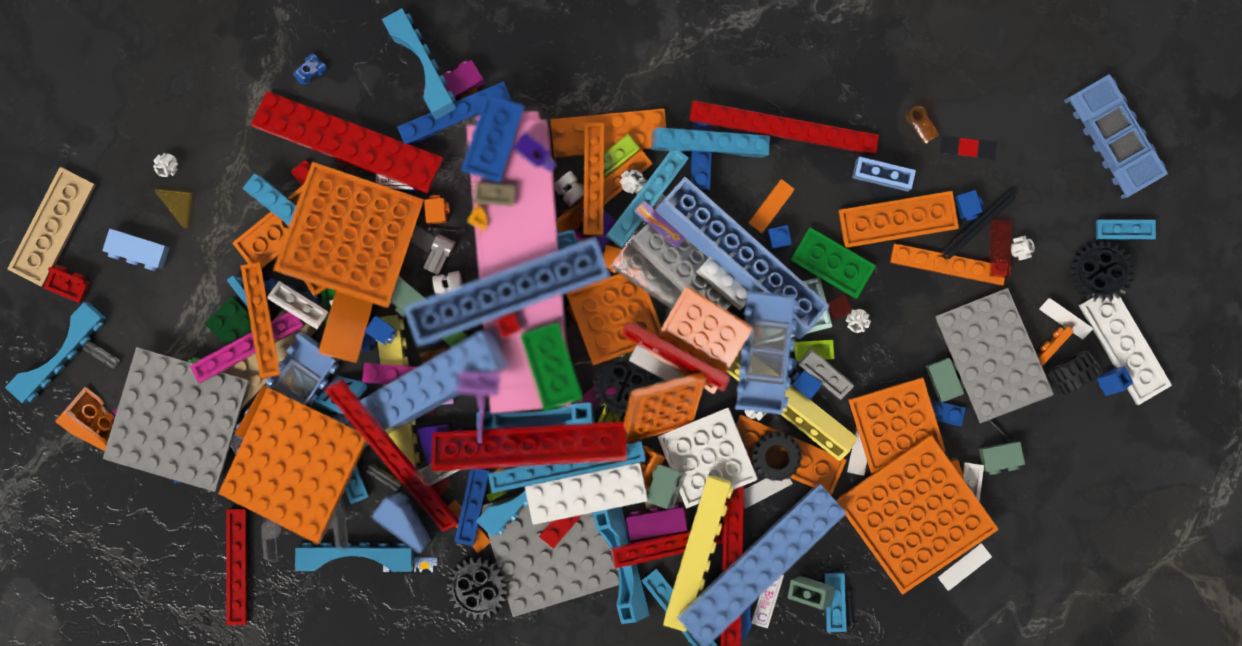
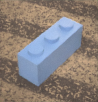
(883, 174)
(135, 250)

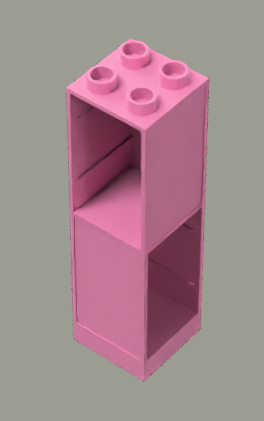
(515, 238)

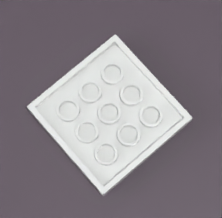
(706, 448)

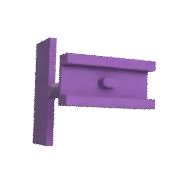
(481, 385)

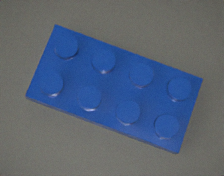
(493, 138)

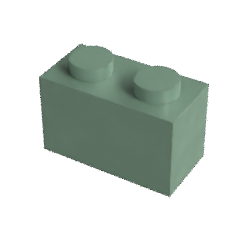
(945, 380)
(1002, 456)
(665, 486)
(811, 592)

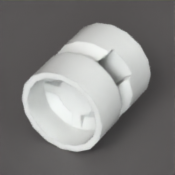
(574, 193)
(453, 280)

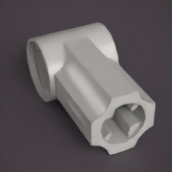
(441, 249)

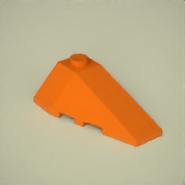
(88, 419)

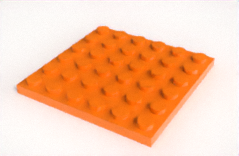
(349, 235)
(293, 465)
(916, 514)

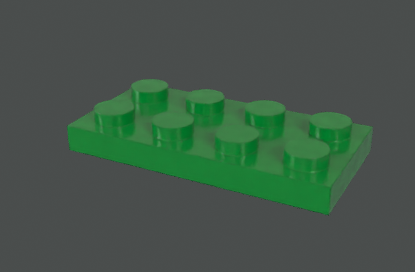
(832, 263)
(550, 366)

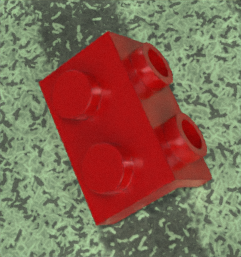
(66, 284)

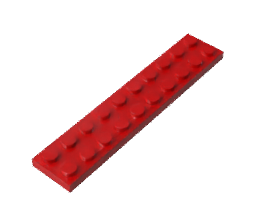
(347, 142)
(529, 446)

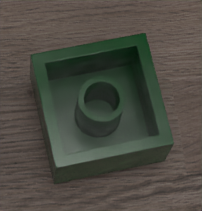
(230, 321)

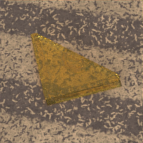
(177, 203)

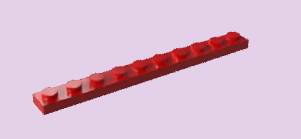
(783, 127)
(391, 454)
(732, 549)

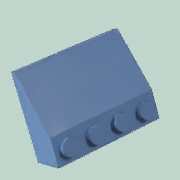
(402, 519)

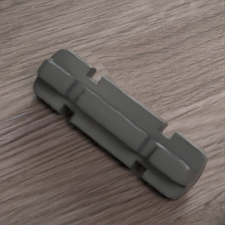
(101, 354)
(384, 477)

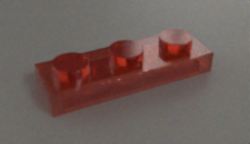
(1000, 248)

